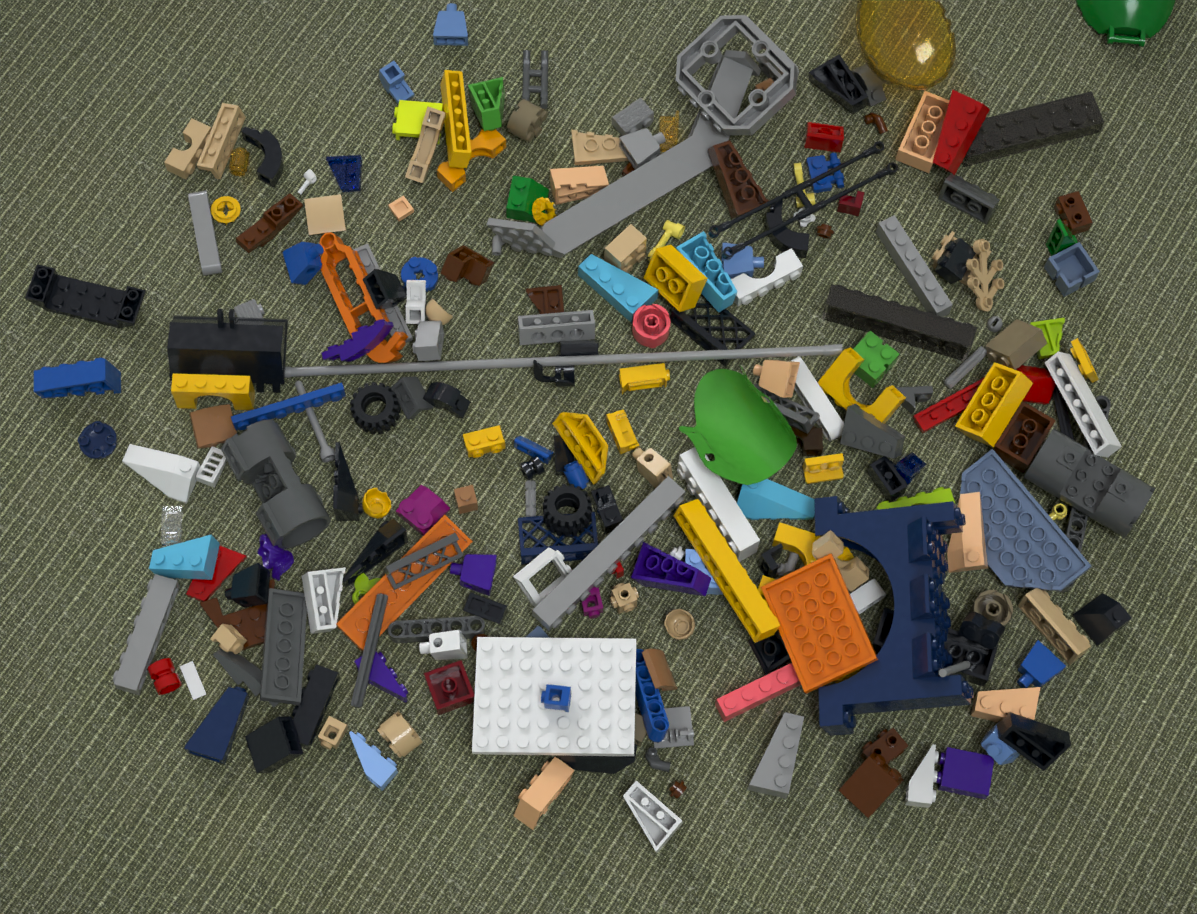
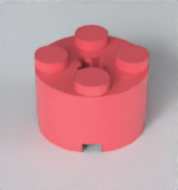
(642, 326)

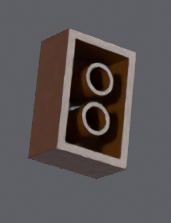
(1023, 436)

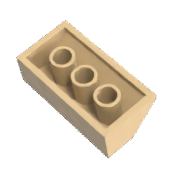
(1054, 625)

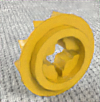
(543, 204)
(219, 205)

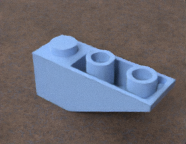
(376, 768)

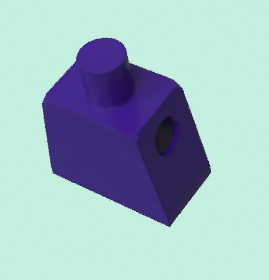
(476, 572)

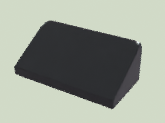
(562, 455)

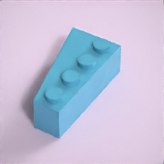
(616, 286)
(718, 287)

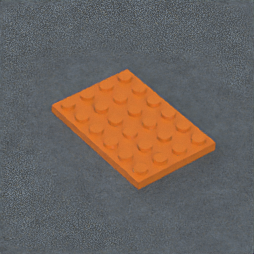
(819, 623)

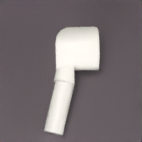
(310, 179)

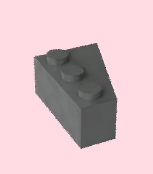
(869, 434)

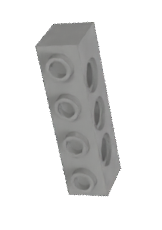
(556, 327)

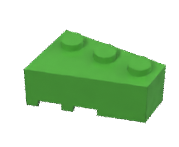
(488, 102)

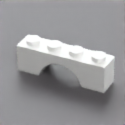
(786, 267)

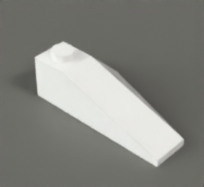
(164, 470)

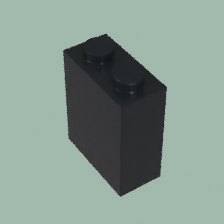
(274, 744)

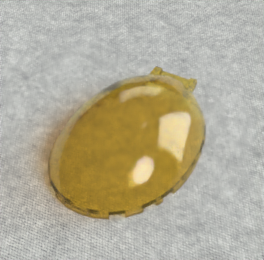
(905, 42)

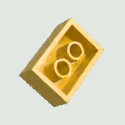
(675, 278)

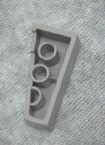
(778, 761)

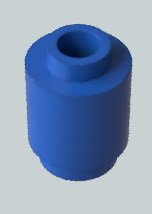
(576, 475)

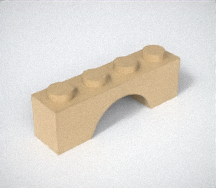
(426, 145)

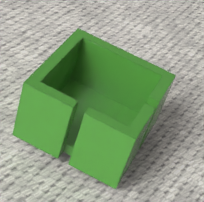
(877, 357)

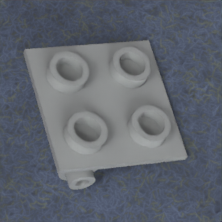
(680, 728)

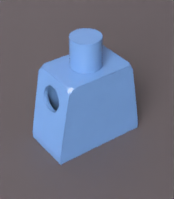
(450, 27)
(741, 262)
(997, 748)

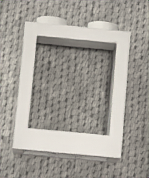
(523, 576)

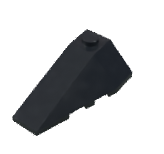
(345, 497)
(384, 543)

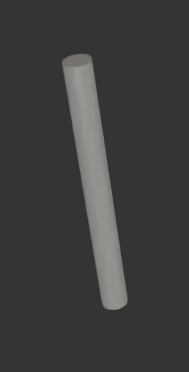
(954, 668)

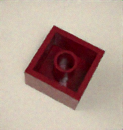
(449, 687)

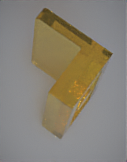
(669, 129)

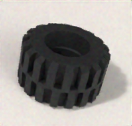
(367, 396)
(571, 523)

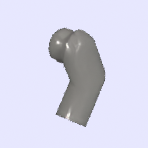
(496, 245)
(789, 566)

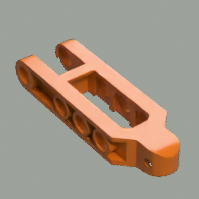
(334, 253)

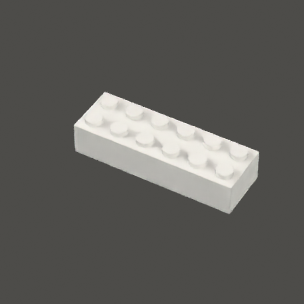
(718, 503)

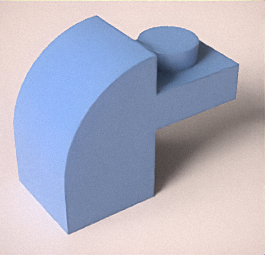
(393, 82)

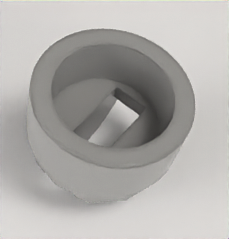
(998, 326)

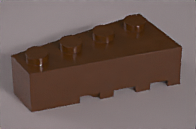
(735, 180)

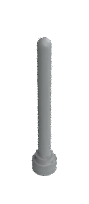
(327, 453)

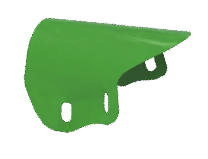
(739, 428)

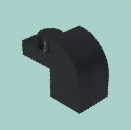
(448, 397)

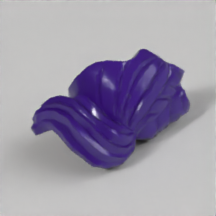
(274, 557)

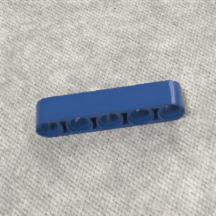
(650, 703)

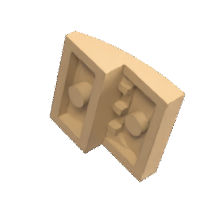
(325, 214)

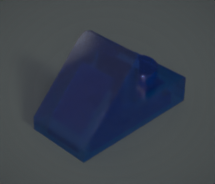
(910, 467)

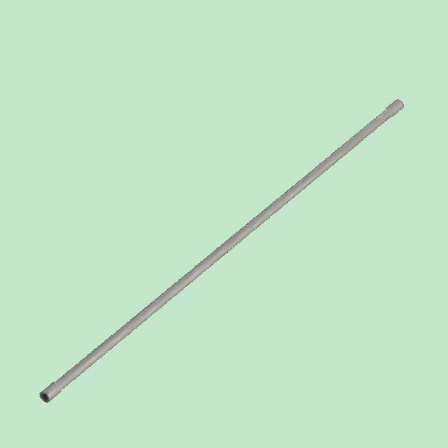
(826, 350)

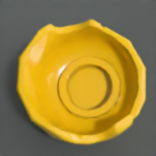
(376, 503)

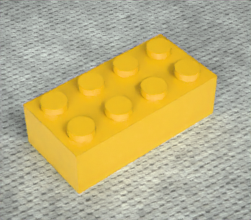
(993, 404)

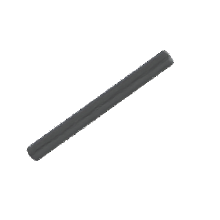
(369, 650)

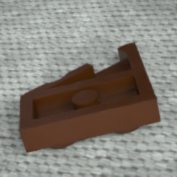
(547, 299)

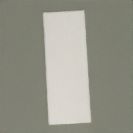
(193, 680)

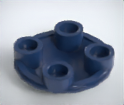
(97, 440)

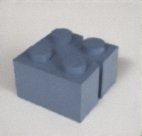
(1071, 269)

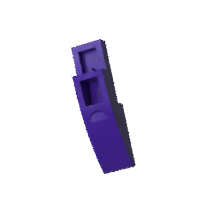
(362, 343)

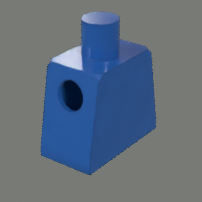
(303, 261)
(1039, 666)

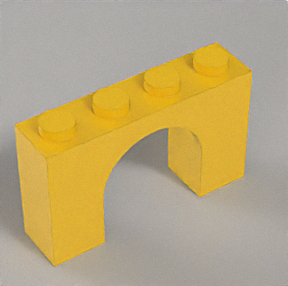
(836, 384)
(188, 387)
(795, 541)

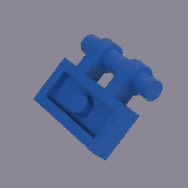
(818, 165)

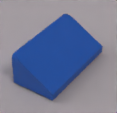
(533, 449)

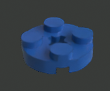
(421, 265)

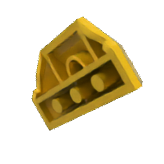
(584, 443)

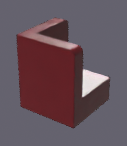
(850, 204)

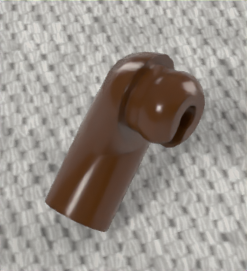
(877, 120)

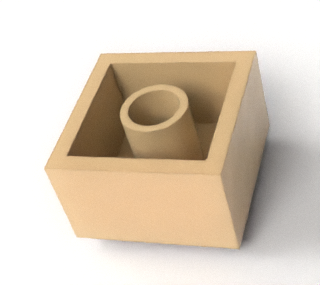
(626, 249)

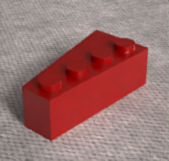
(958, 131)

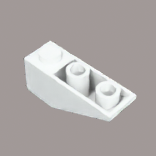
(920, 787)

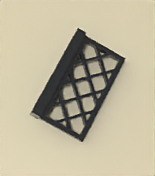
(705, 339)

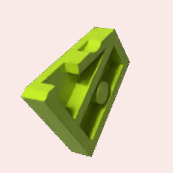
(1052, 333)

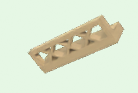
(221, 138)

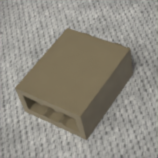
(1015, 344)

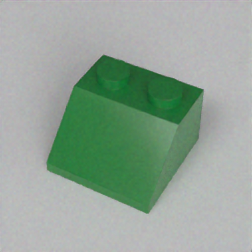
(522, 196)

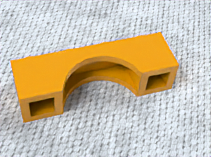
(485, 144)

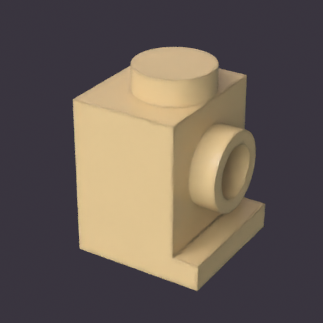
(229, 639)
(332, 726)

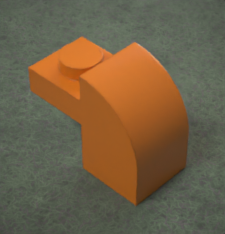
(388, 351)

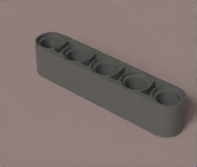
(428, 624)

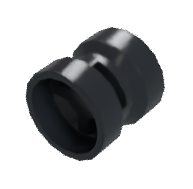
(532, 468)

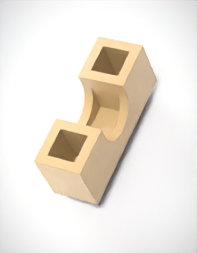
(184, 162)
(853, 571)

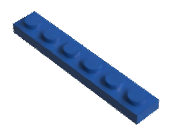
(295, 404)

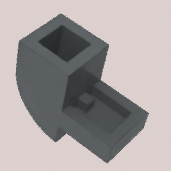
(870, 84)

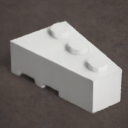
(322, 598)
(653, 816)

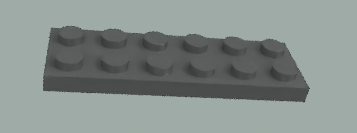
(283, 647)

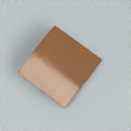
(212, 425)
(659, 669)

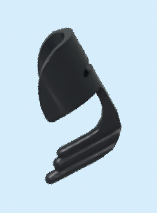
(568, 371)

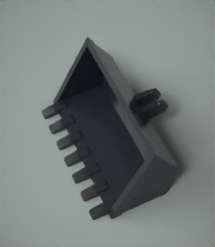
(229, 347)

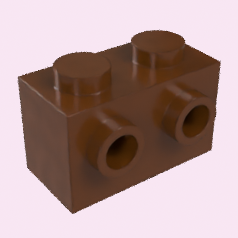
(1073, 212)
(888, 745)

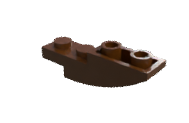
(271, 224)

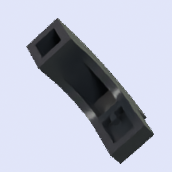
(272, 166)
(785, 238)

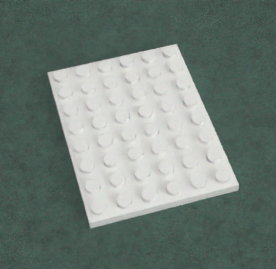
(510, 686)

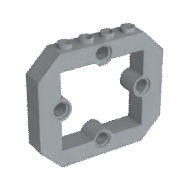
(715, 38)

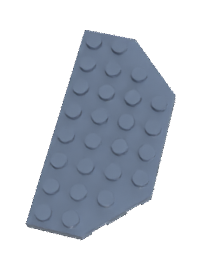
(1020, 537)

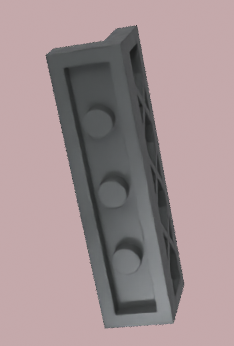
(794, 419)
(421, 554)

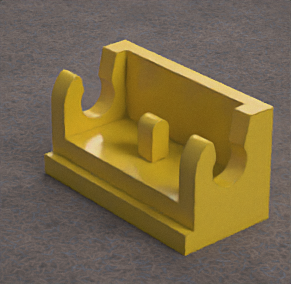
(621, 431)

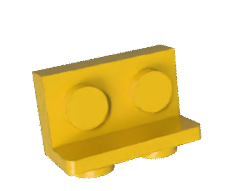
(484, 441)
(823, 468)

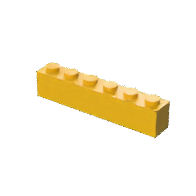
(456, 119)

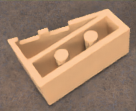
(576, 183)
(997, 704)

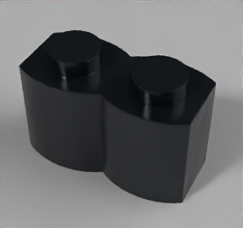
(979, 629)

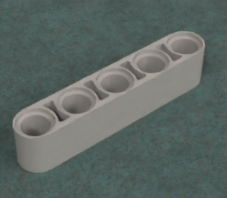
(204, 233)

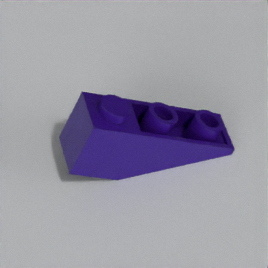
(384, 678)

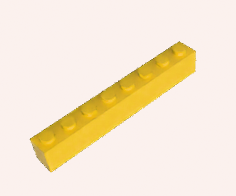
(726, 570)

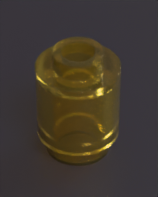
(239, 161)

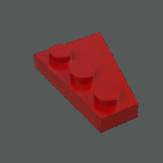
(225, 565)

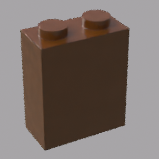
(871, 784)

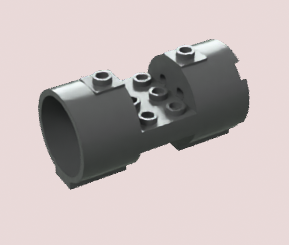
(1089, 483)
(289, 510)

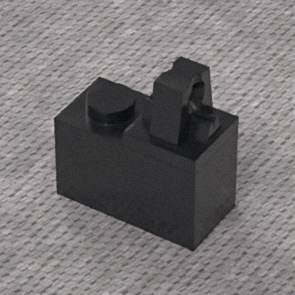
(606, 508)

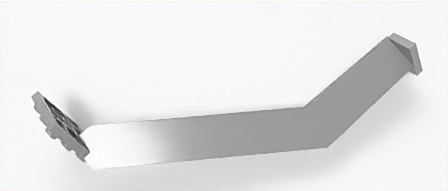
(643, 184)

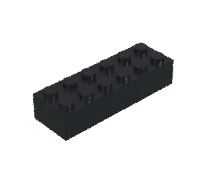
(960, 648)

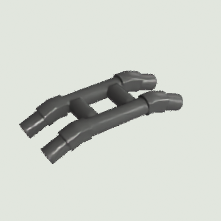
(543, 73)

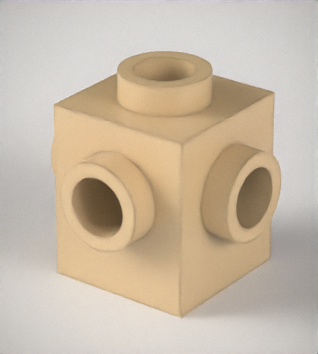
(624, 604)

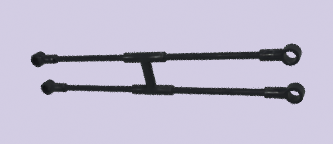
(798, 190)

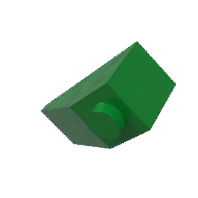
(1060, 238)

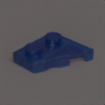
(347, 171)

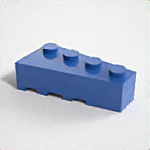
(77, 379)

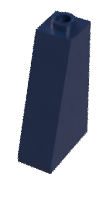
(219, 728)

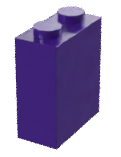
(965, 773)

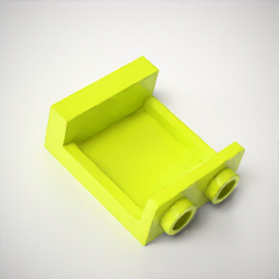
(410, 118)

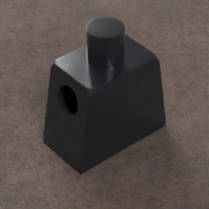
(384, 289)
(250, 586)

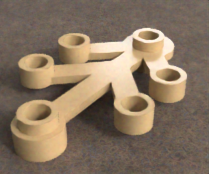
(982, 277)

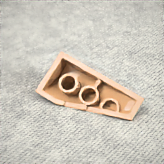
(968, 548)

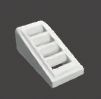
(211, 481)

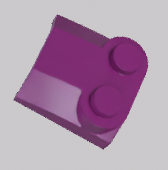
(422, 509)

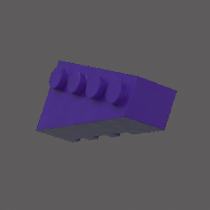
(666, 572)

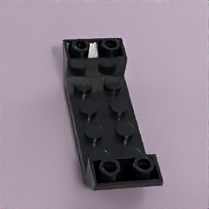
(84, 299)

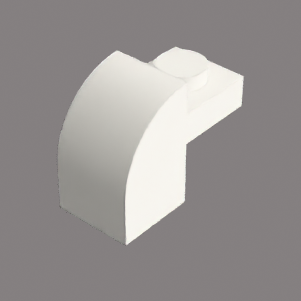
(415, 301)

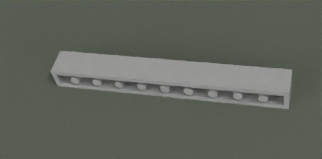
(608, 553)

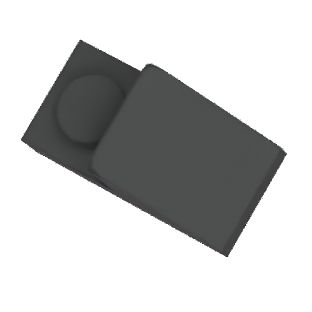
(919, 393)

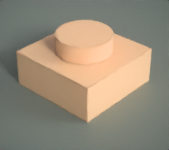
(401, 208)

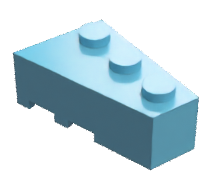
(187, 559)

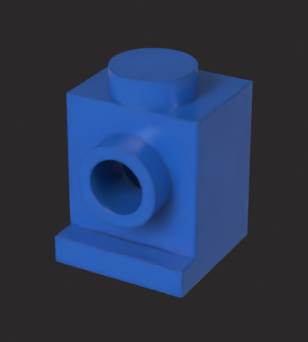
(561, 692)

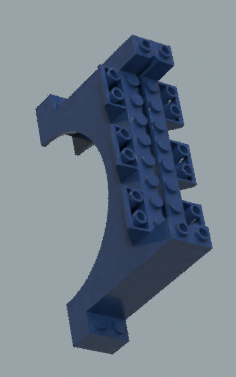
(908, 665)

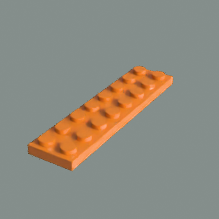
(357, 620)

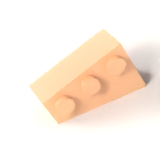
(542, 791)

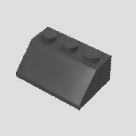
(968, 198)

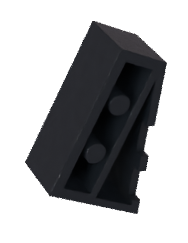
(840, 84)
(1033, 739)

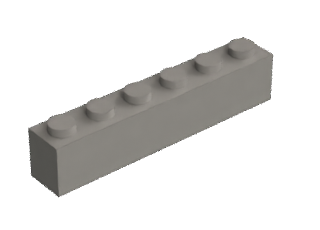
(913, 267)
(146, 634)

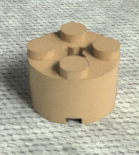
(400, 733)

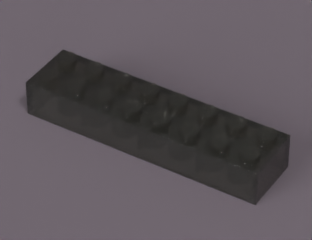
(1035, 128)
(899, 322)

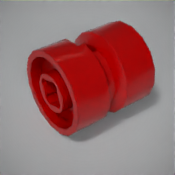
(164, 676)

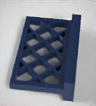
(570, 552)

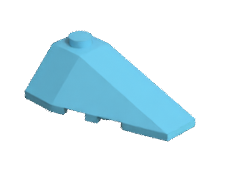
(774, 502)

